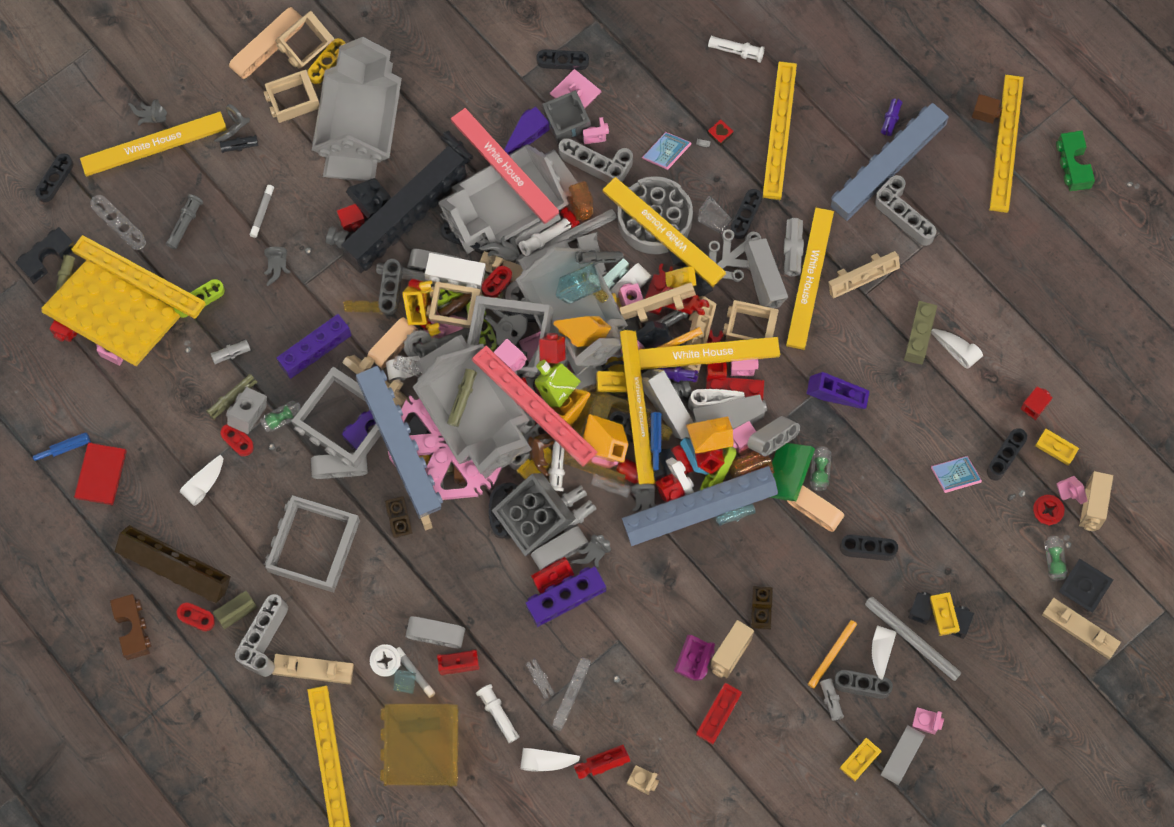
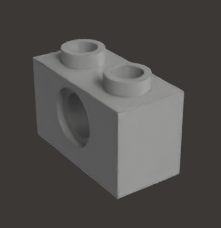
(246, 410)

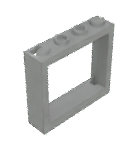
(512, 306)
(317, 438)
(284, 527)

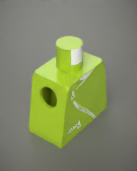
(555, 383)

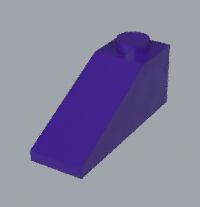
(529, 128)
(837, 391)

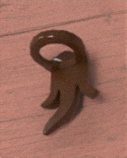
(537, 452)

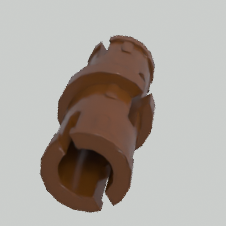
(455, 305)

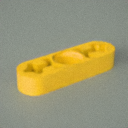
(327, 53)

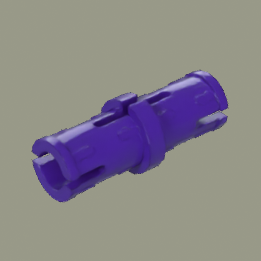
(891, 117)
(679, 374)

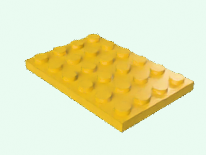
(111, 312)

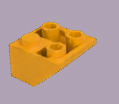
(583, 330)
(606, 438)

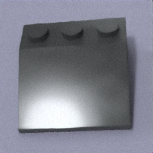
(533, 513)

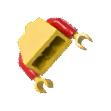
(416, 301)

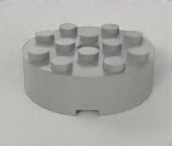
(668, 201)

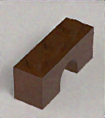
(136, 642)

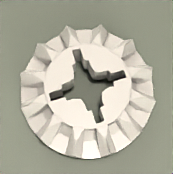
(378, 654)

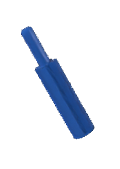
(656, 438)
(64, 446)

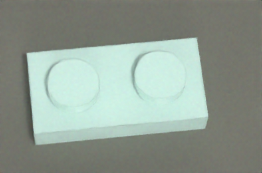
(616, 273)

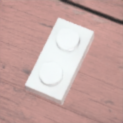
(677, 469)

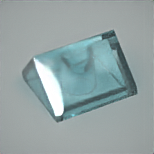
(578, 284)

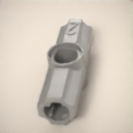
(793, 247)

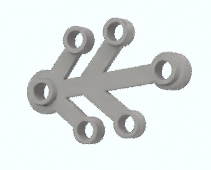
(728, 258)

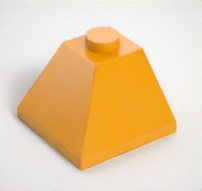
(572, 406)
(711, 434)

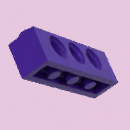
(314, 346)
(560, 606)

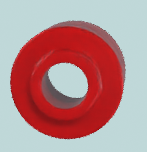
(680, 455)
(629, 469)

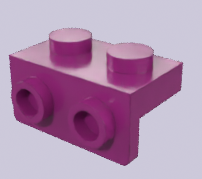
(694, 658)

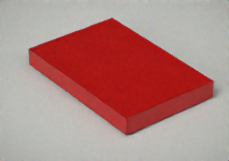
(100, 474)

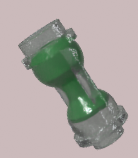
(273, 419)
(820, 478)
(1056, 567)

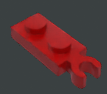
(657, 285)
(690, 304)
(716, 370)
(602, 762)

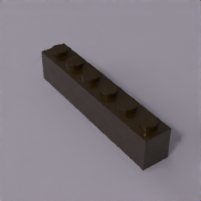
(172, 564)

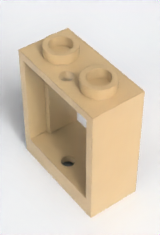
(317, 27)
(287, 83)
(431, 309)
(750, 309)
(1098, 495)
(731, 649)

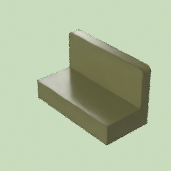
(235, 609)

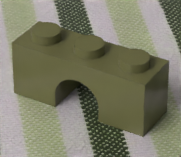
(920, 332)

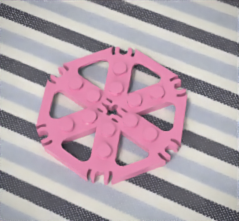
(443, 456)

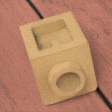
(643, 780)

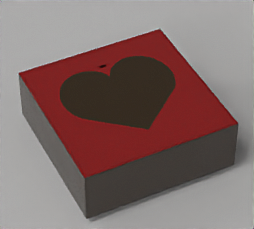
(720, 132)

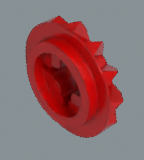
(1049, 501)

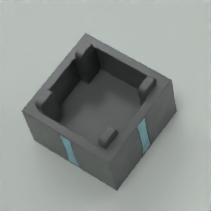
(566, 116)

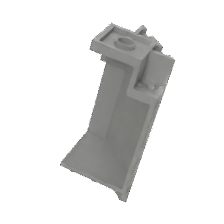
(357, 111)
(491, 209)
(539, 285)
(491, 419)

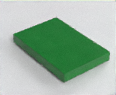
(790, 469)

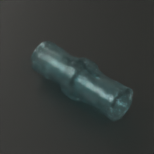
(736, 514)

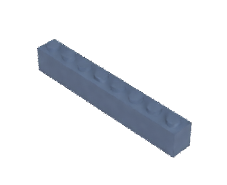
(889, 161)
(398, 442)
(700, 506)

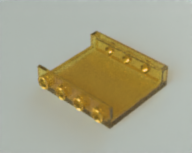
(420, 744)

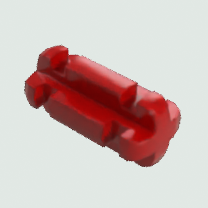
(570, 217)

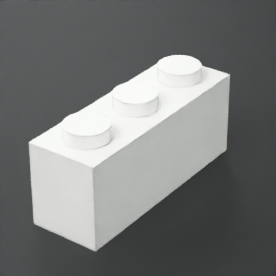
(454, 271)

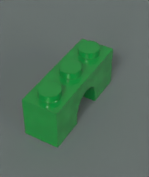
(1076, 175)

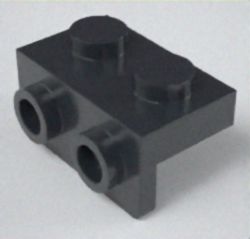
(653, 334)

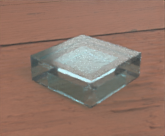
(404, 681)

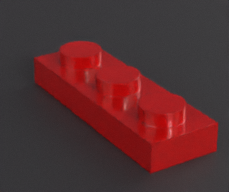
(748, 386)
(719, 713)

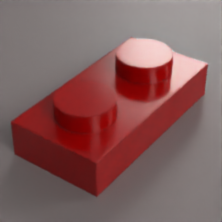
(552, 575)

